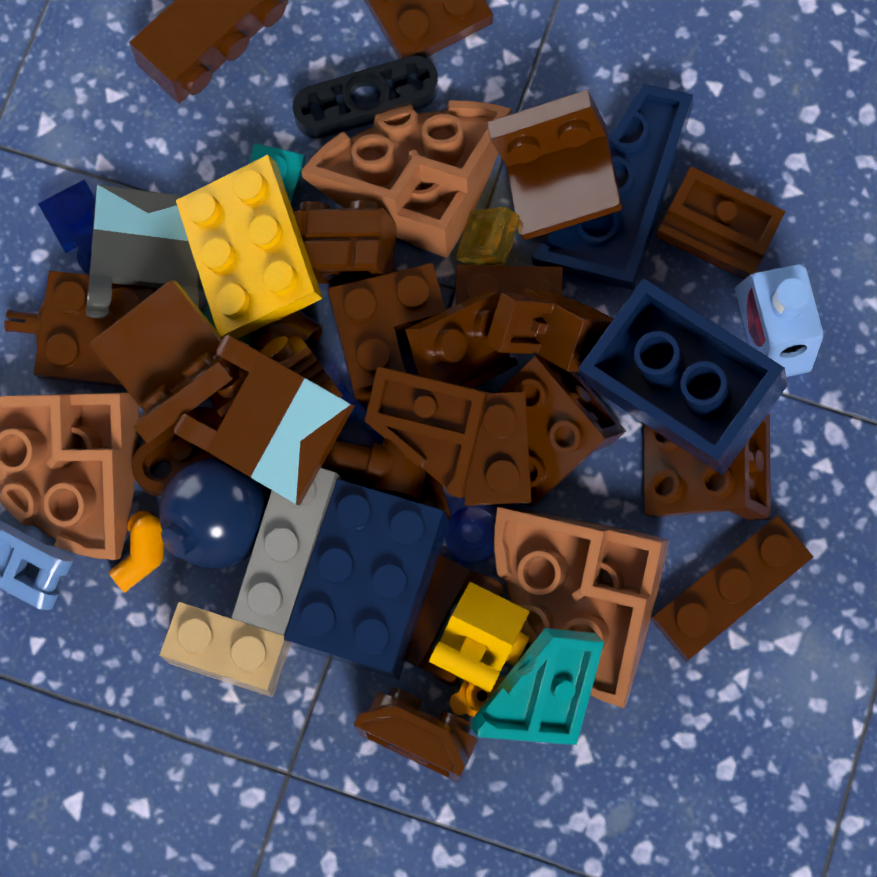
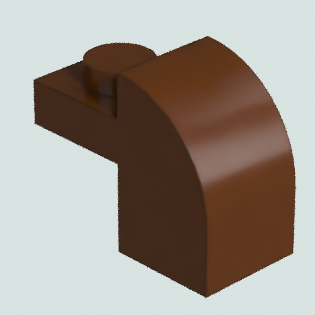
(546, 326)

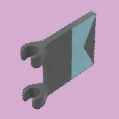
(137, 243)

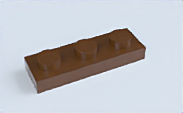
(731, 588)

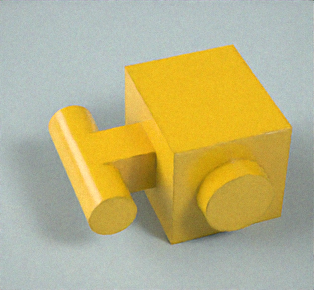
(481, 637)

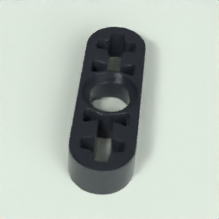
(375, 77)

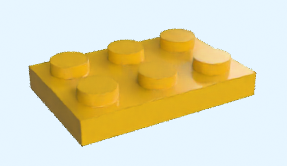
(248, 249)

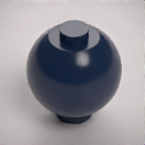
(212, 514)

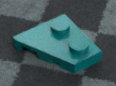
(544, 691)

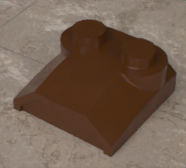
(416, 735)

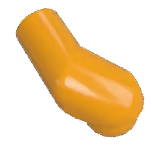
(145, 551)

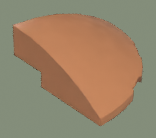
(416, 167)
(70, 467)
(583, 581)

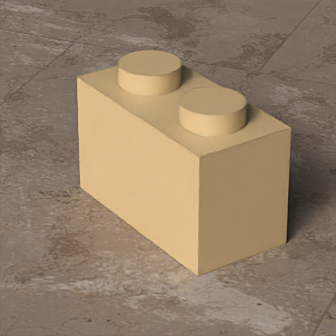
(225, 649)

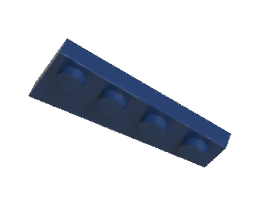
(643, 158)

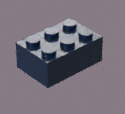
(684, 376)
(367, 579)

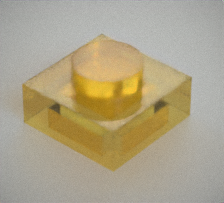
(488, 236)

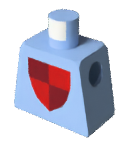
(780, 314)

